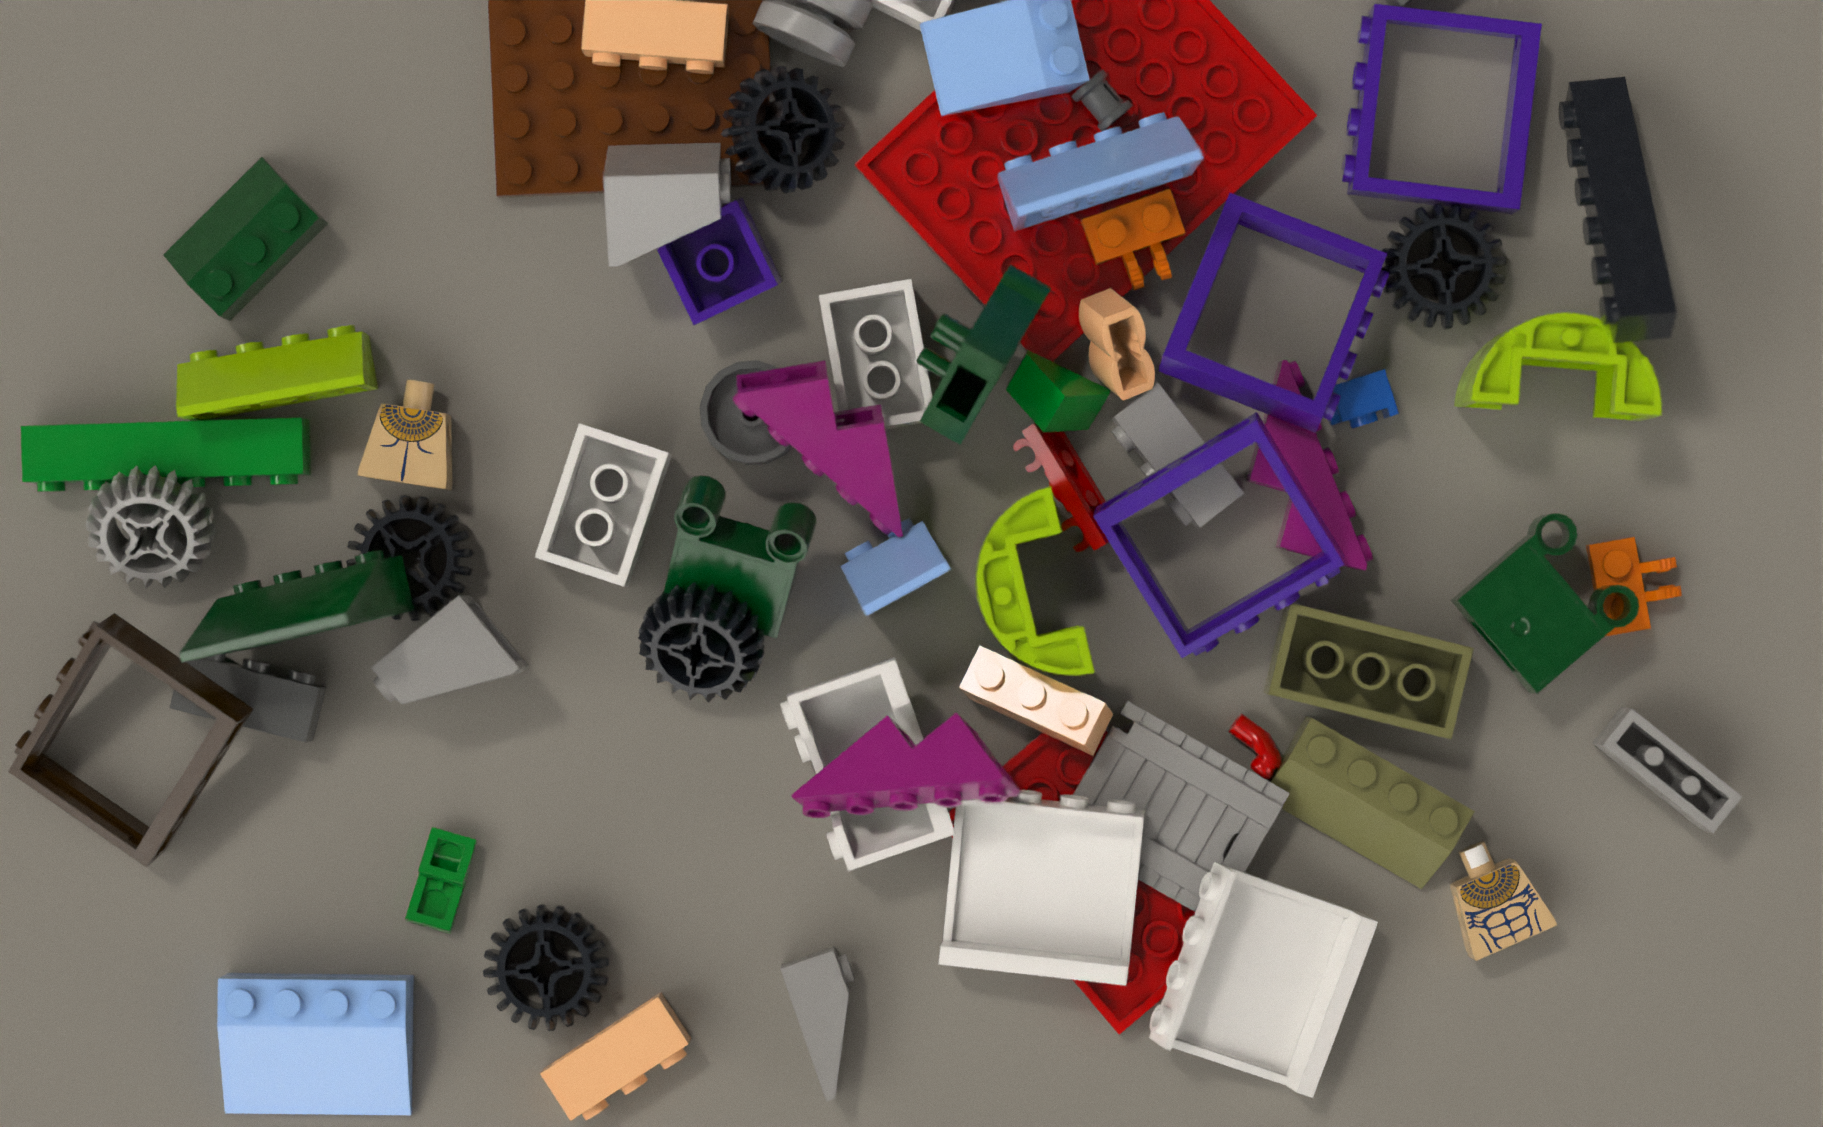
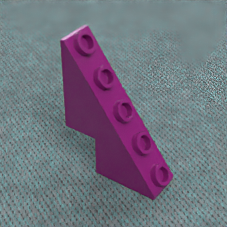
(842, 444)
(1315, 472)
(896, 773)

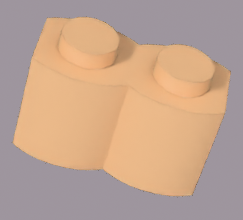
(1117, 344)

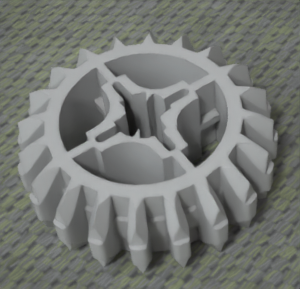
(146, 502)

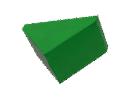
(1055, 395)

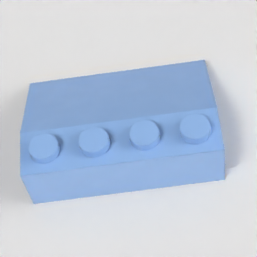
(1098, 171)
(316, 1043)

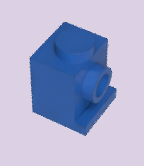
(1363, 398)

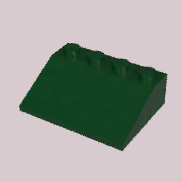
(302, 606)

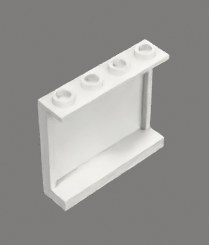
(1043, 887)
(1262, 978)

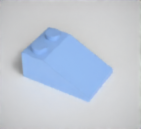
(1004, 54)
(893, 567)

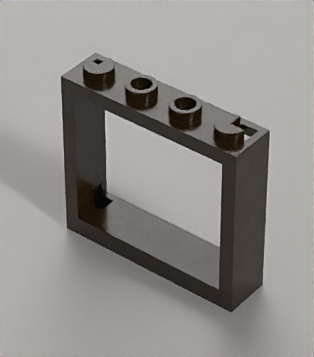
(85, 802)

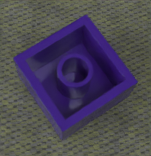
(720, 264)

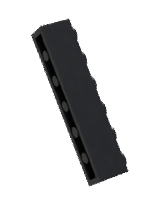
(1618, 210)

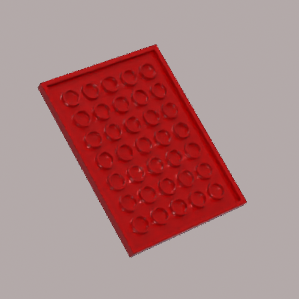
(1159, 57)

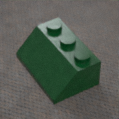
(244, 240)

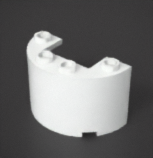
(834, 718)

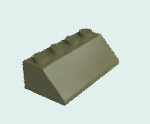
(1369, 803)

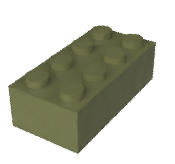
(1368, 670)

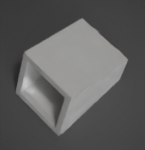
(661, 194)
(447, 654)

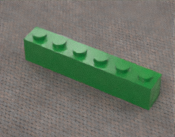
(192, 448)

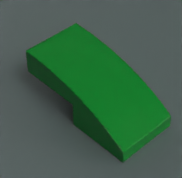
(441, 880)

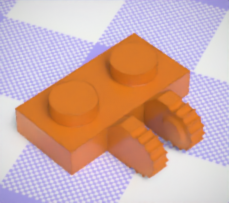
(1134, 228)
(1618, 564)

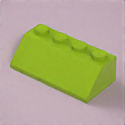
(276, 375)

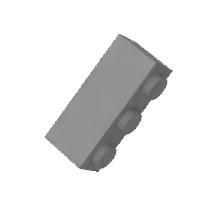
(1161, 436)
(1667, 769)

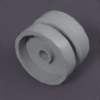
(813, 24)

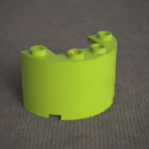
(1575, 341)
(1004, 596)

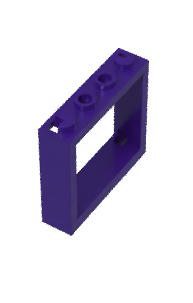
(1517, 117)
(1246, 388)
(1245, 611)

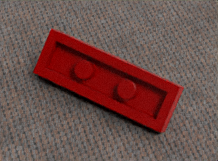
(1068, 481)

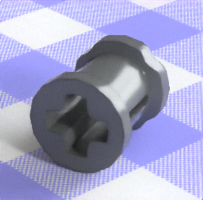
(1102, 100)

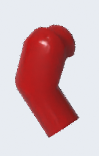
(1259, 741)

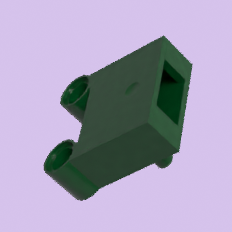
(980, 351)
(736, 555)
(1533, 613)

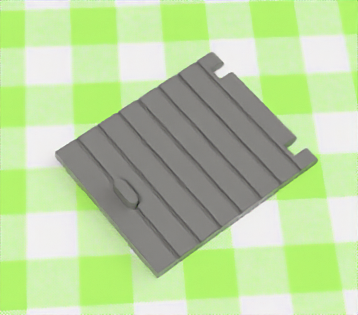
(1193, 801)

